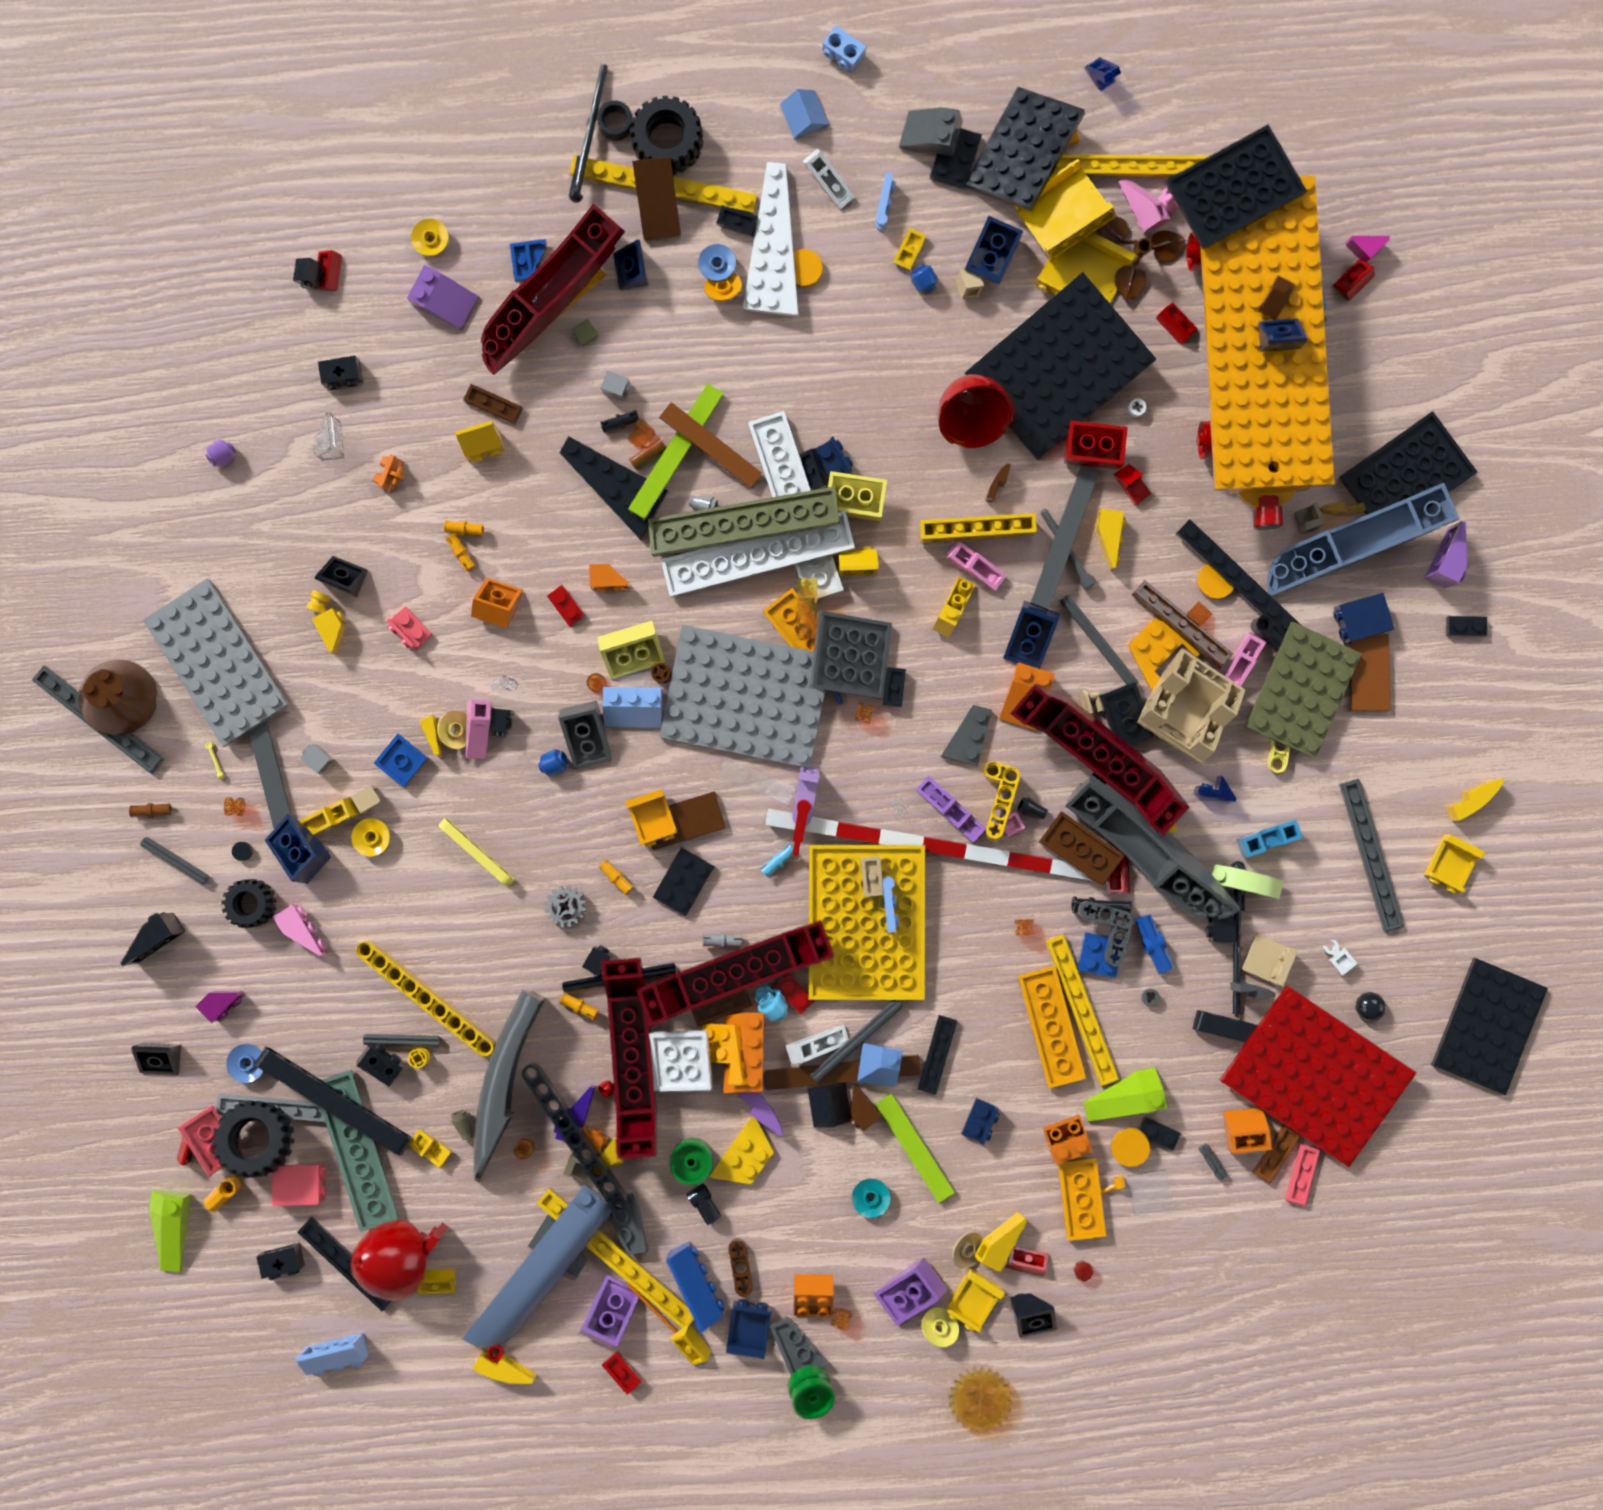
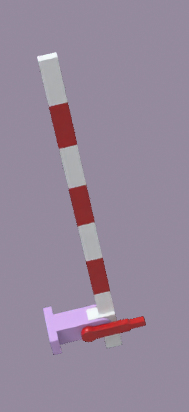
(802, 821)

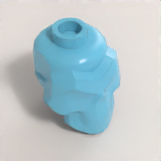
(771, 1003)

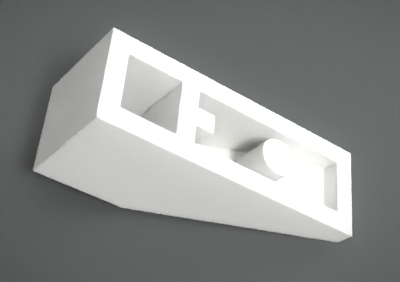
(828, 178)
(817, 1044)

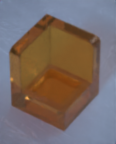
(641, 435)

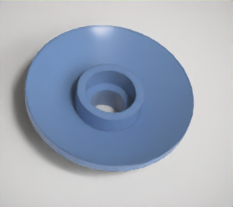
(717, 254)
(236, 1063)

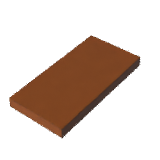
(1372, 675)

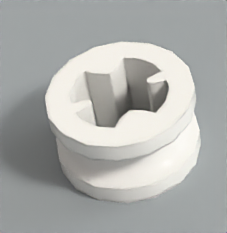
(1134, 413)

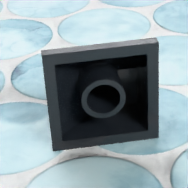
(1032, 1315)

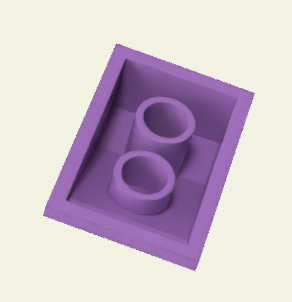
(442, 297)
(1451, 558)
(911, 1291)
(609, 1312)

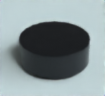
(242, 851)

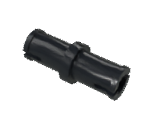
(619, 421)

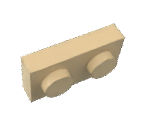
(872, 876)

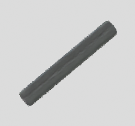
(174, 860)
(402, 1040)

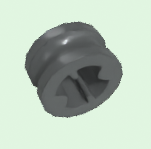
(1156, 997)

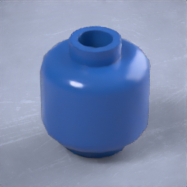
(924, 279)
(553, 762)

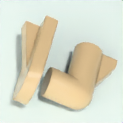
(1085, 699)

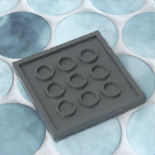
(850, 655)

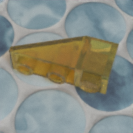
(807, 608)

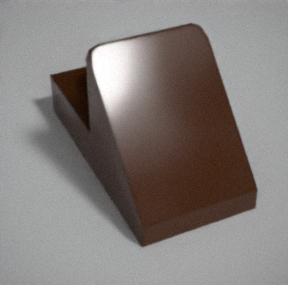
(1276, 298)

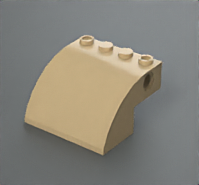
(1191, 706)

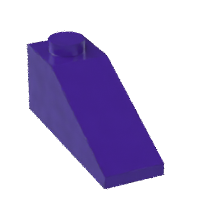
(580, 1111)

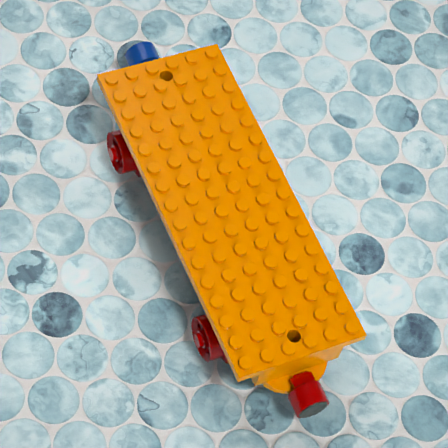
(1265, 407)

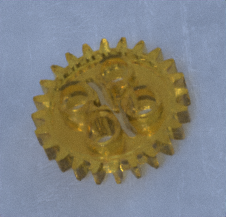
(997, 1400)

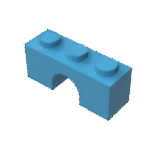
(1269, 837)

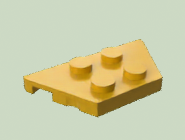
(745, 1155)

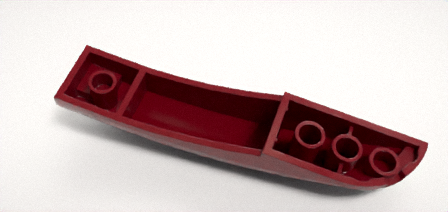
(549, 289)

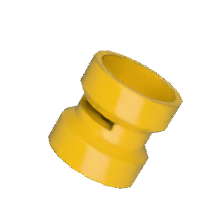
(316, 606)
(422, 1055)

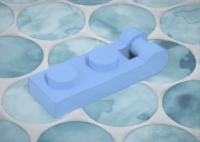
(885, 202)
(890, 902)

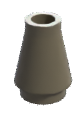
(461, 1122)

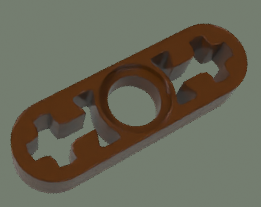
(748, 1280)

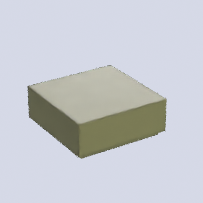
(585, 332)

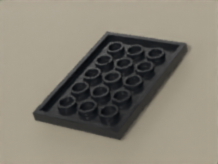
(1025, 148)
(1235, 186)
(1409, 465)
(1489, 1026)

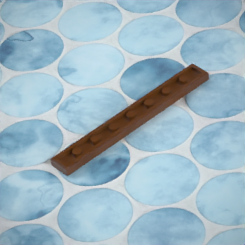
(843, 1072)

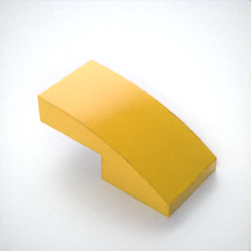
(910, 248)
(431, 1148)

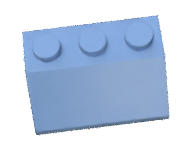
(632, 707)
(333, 1355)

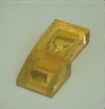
(1339, 509)

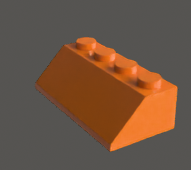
(752, 1040)

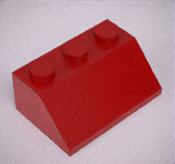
(1095, 445)

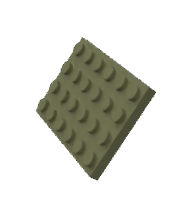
(1303, 690)

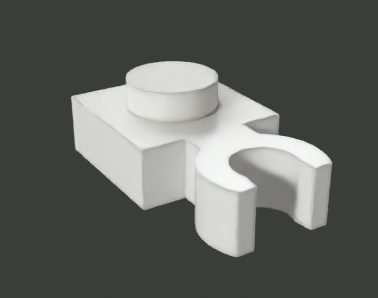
(1340, 959)

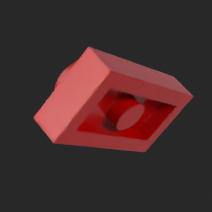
(565, 605)
(794, 993)
(622, 1372)

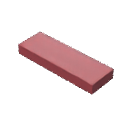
(1302, 1174)

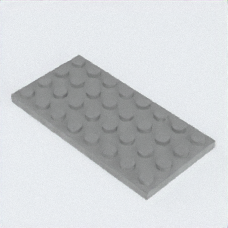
(216, 662)

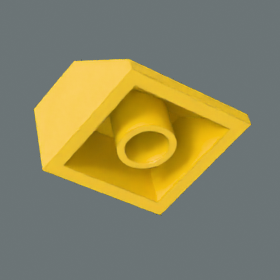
(480, 441)
(858, 562)

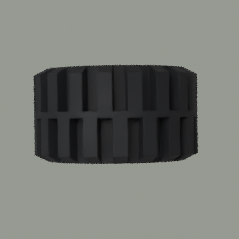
(233, 903)

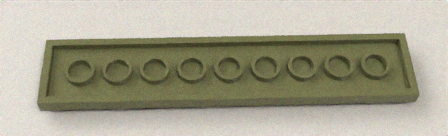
(744, 521)

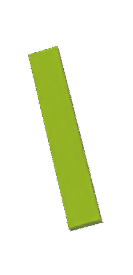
(915, 1148)

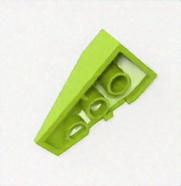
(1132, 1095)
(169, 1222)

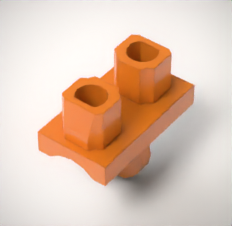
(390, 474)

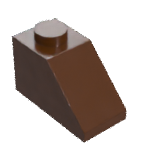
(862, 1110)

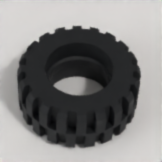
(661, 112)
(229, 1131)

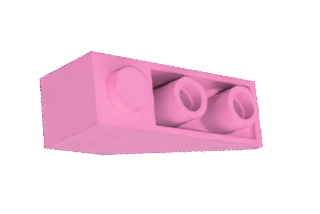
(1147, 208)
(477, 728)
(296, 926)

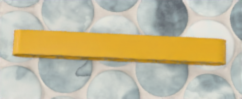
(416, 996)

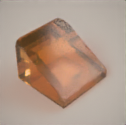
(1199, 613)

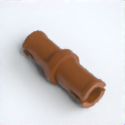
(647, 453)
(150, 810)

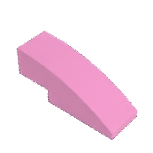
(975, 565)
(1244, 658)

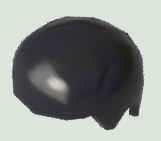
(1370, 1007)

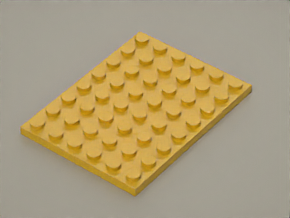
(867, 957)

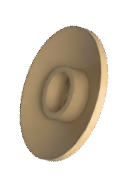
(965, 1250)

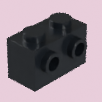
(380, 1063)

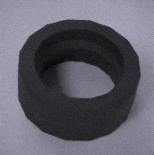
(609, 107)

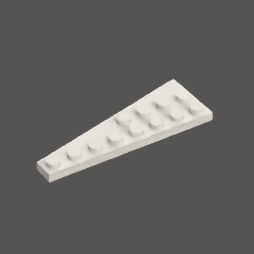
(772, 268)

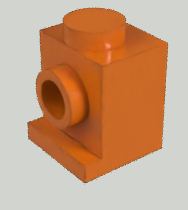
(597, 1138)

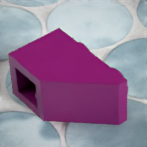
(217, 1003)

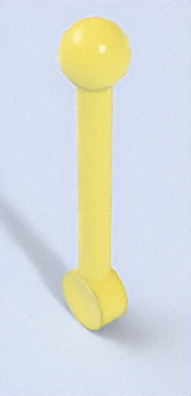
(209, 745)

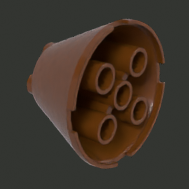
(117, 697)

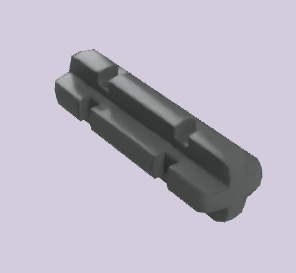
(1212, 1161)

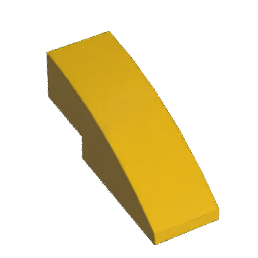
(1474, 799)
(330, 816)
(504, 1370)

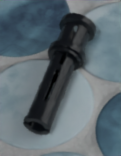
(1114, 904)

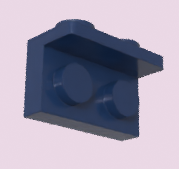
(832, 457)
(980, 1121)

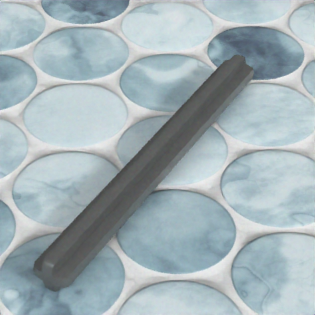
(1098, 640)
(856, 1040)

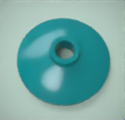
(876, 1206)

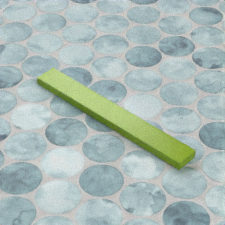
(673, 455)

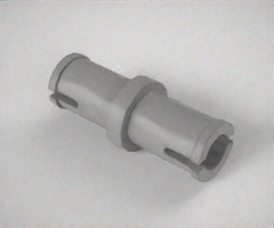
(722, 941)

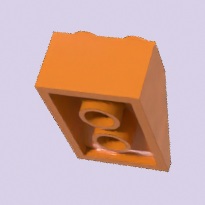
(1022, 681)

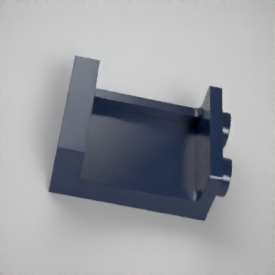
(1363, 618)
(749, 1329)

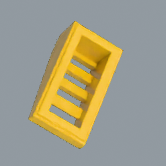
(429, 727)

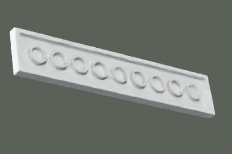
(786, 477)
(748, 558)

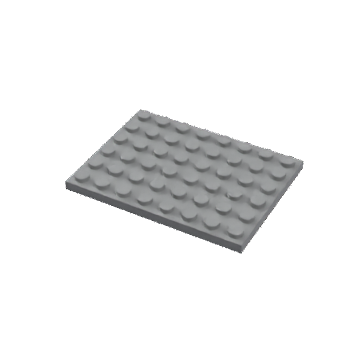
(743, 697)

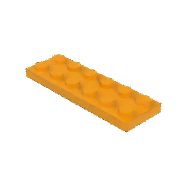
(1051, 1026)

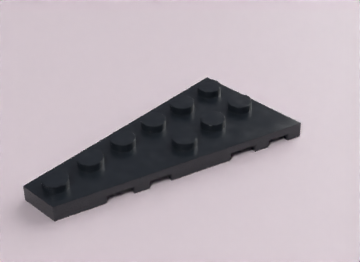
(611, 482)

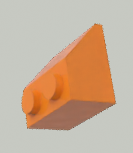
(496, 602)

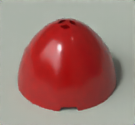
(976, 415)
(390, 1260)

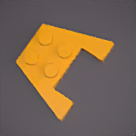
(1154, 646)
(725, 1049)

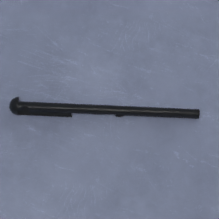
(581, 162)
(1239, 898)

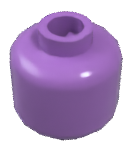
(220, 453)

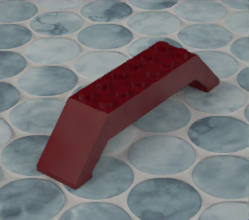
(1103, 754)
(735, 972)
(630, 1059)

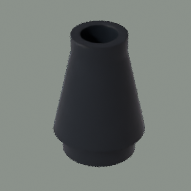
(1031, 808)

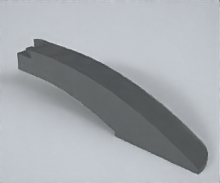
(1159, 857)
(497, 1087)

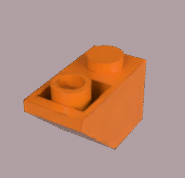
(606, 577)

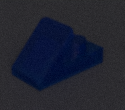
(1102, 72)
(1221, 791)

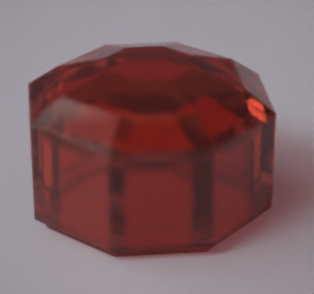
(1083, 1270)

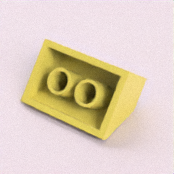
(859, 495)
(631, 649)

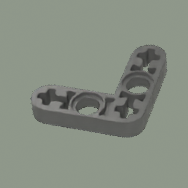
(1116, 927)

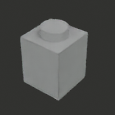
(616, 385)
(317, 758)

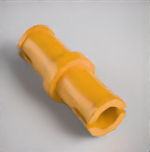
(464, 528)
(460, 552)
(615, 877)
(578, 1006)

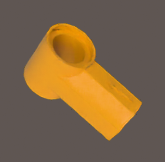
(222, 1193)

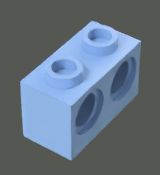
(847, 46)

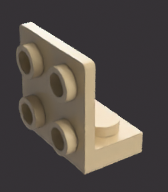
(1269, 960)

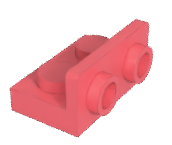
(409, 628)

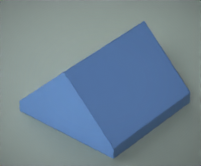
(803, 112)

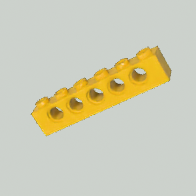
(977, 528)

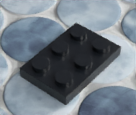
(956, 169)
(1122, 712)
(683, 881)

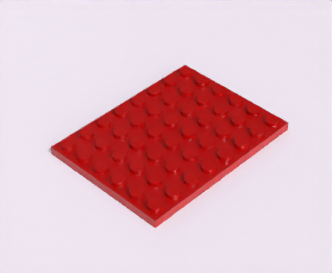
(1318, 1076)

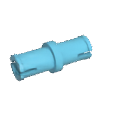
(777, 861)

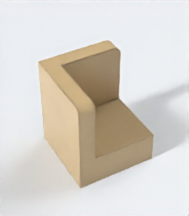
(968, 284)
(366, 799)

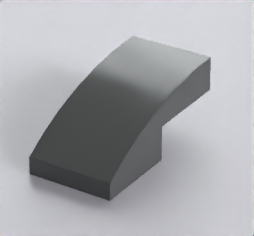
(1253, 990)

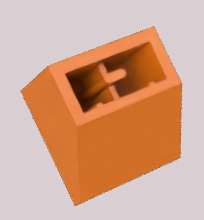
(1246, 1130)
(1067, 1139)
(813, 1295)

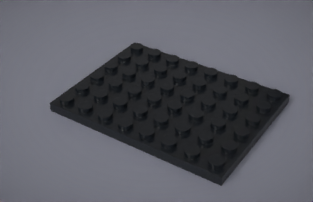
(1064, 363)

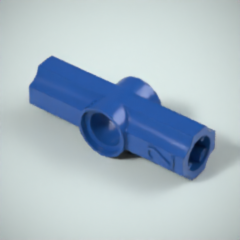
(1154, 943)

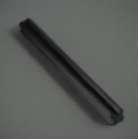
(596, 981)

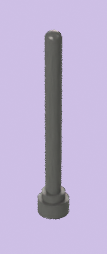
(1086, 579)

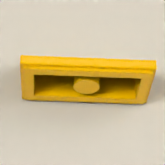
(438, 1282)
(691, 1345)

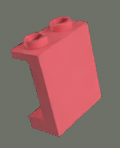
(299, 1184)

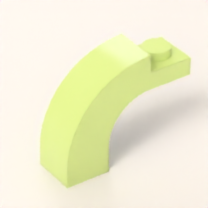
(1248, 881)

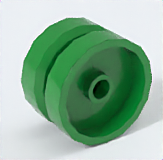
(693, 1149)
(811, 1392)

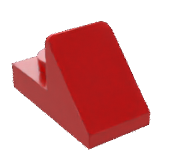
(1132, 484)

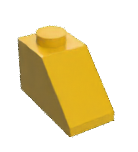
(330, 628)

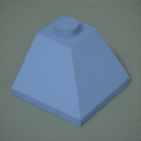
(879, 1064)

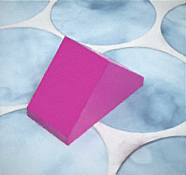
(1366, 246)

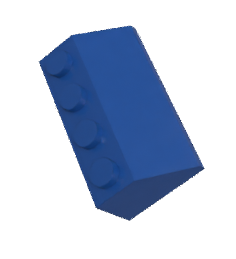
(695, 1286)

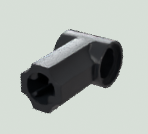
(1270, 634)
(701, 1199)

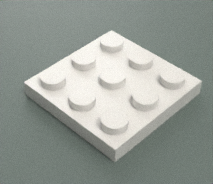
(681, 1060)

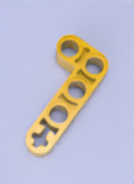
(1000, 803)

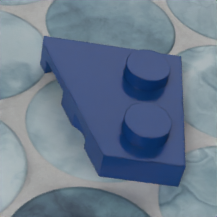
(526, 258)

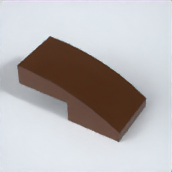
(1000, 479)

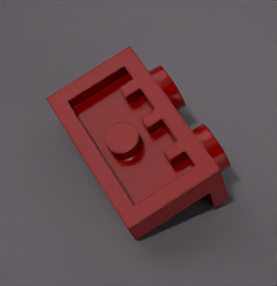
(432, 1238)

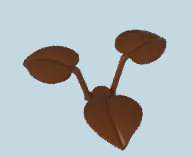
(1164, 243)

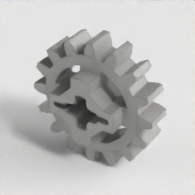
(576, 912)

